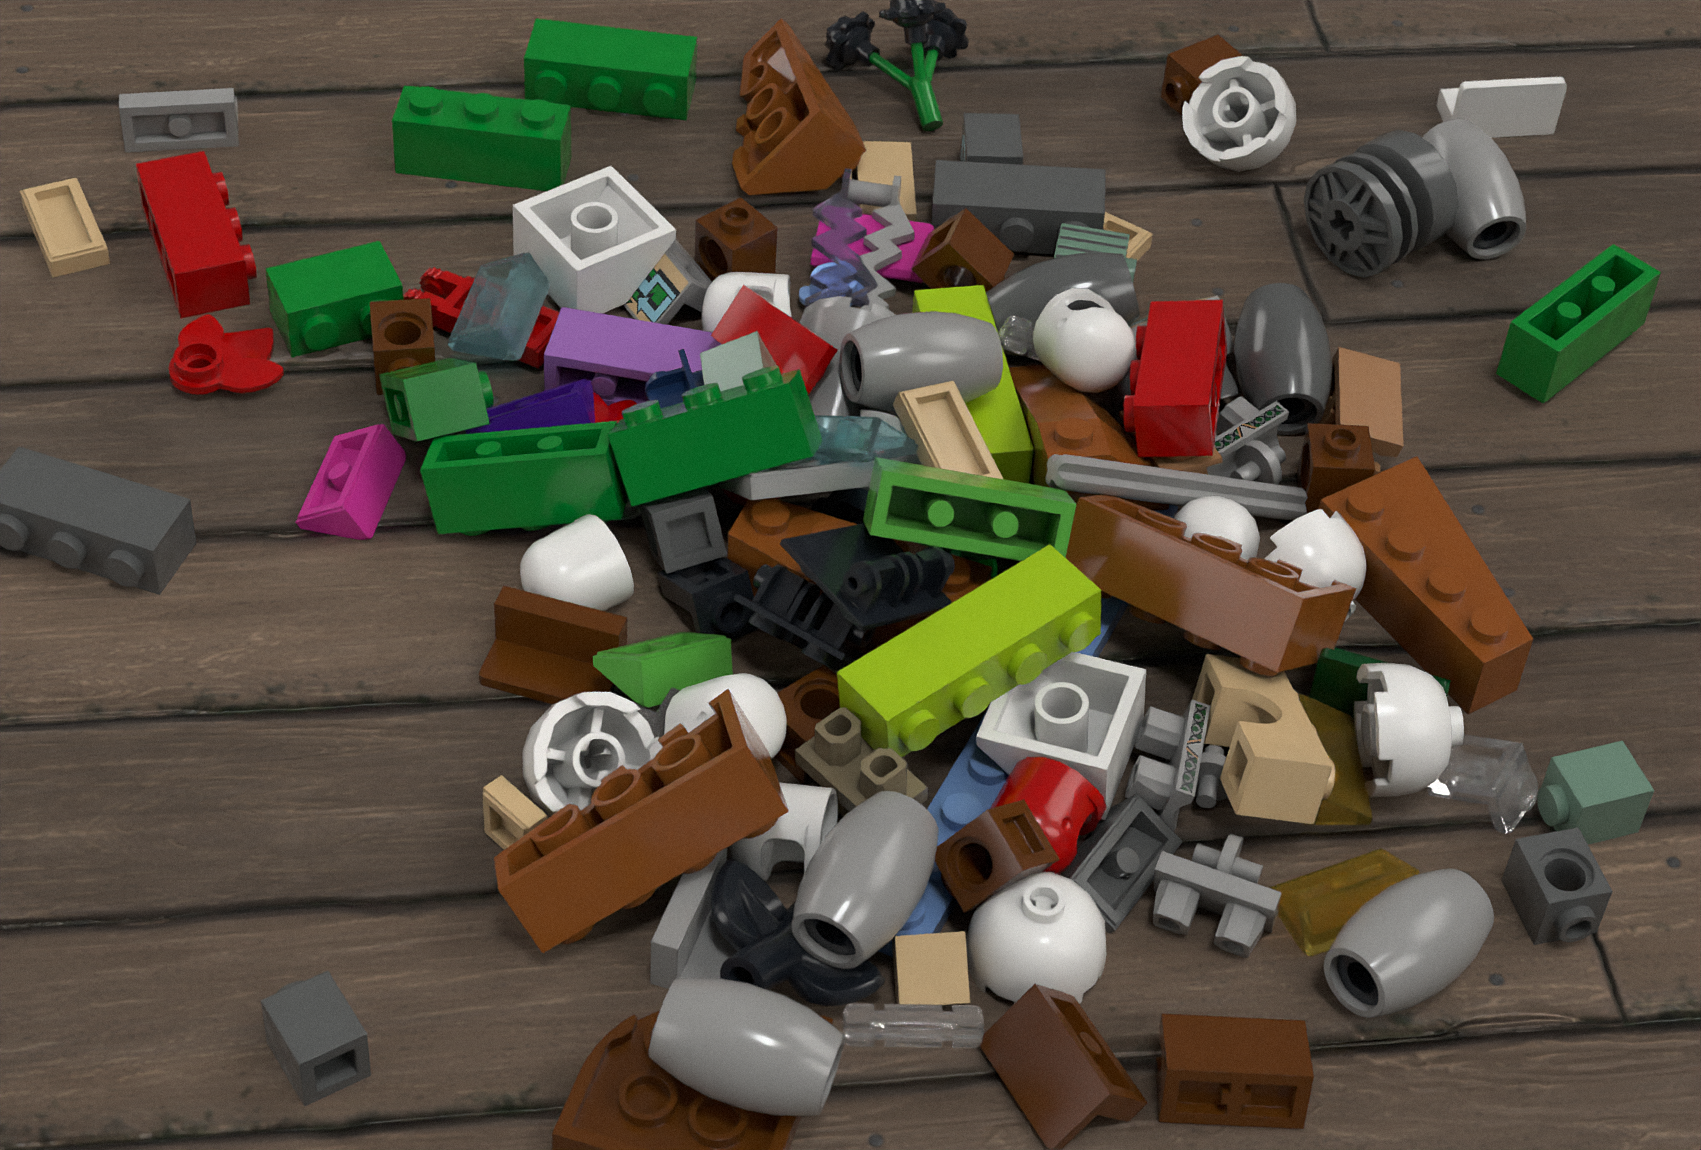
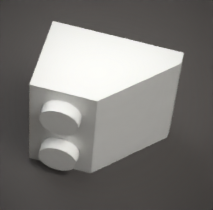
(592, 239)
(1073, 713)

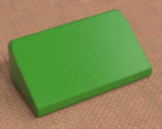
(654, 666)

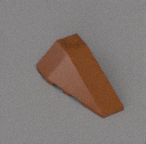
(793, 121)
(1070, 424)

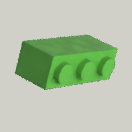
(966, 511)

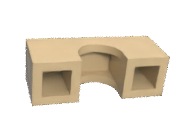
(1274, 753)

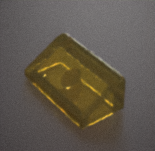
(1349, 798)
(1324, 900)

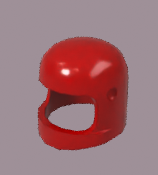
(1059, 800)

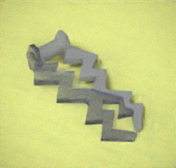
(839, 215)

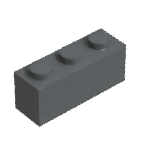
(1020, 201)
(93, 520)

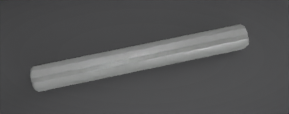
(1171, 486)

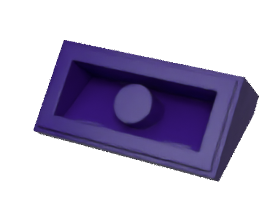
(554, 407)

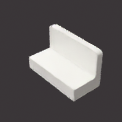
(1506, 105)

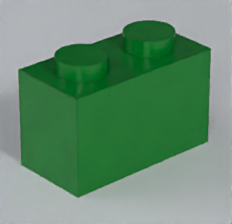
(329, 296)
(436, 398)

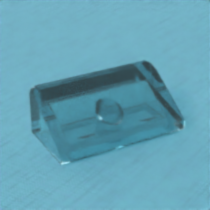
(501, 308)
(860, 439)

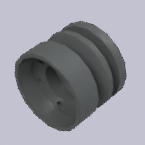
(1381, 203)

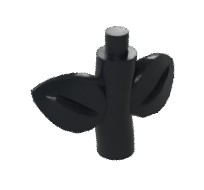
(766, 948)

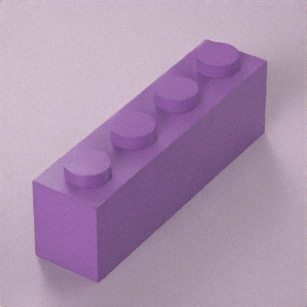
(617, 352)

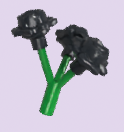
(929, 30)

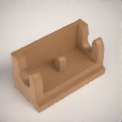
(1367, 394)

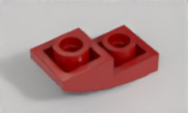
(786, 339)

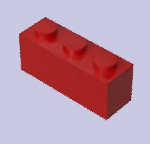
(196, 234)
(1177, 379)

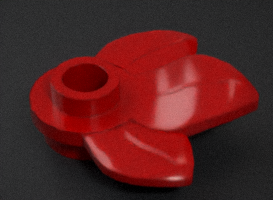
(221, 360)

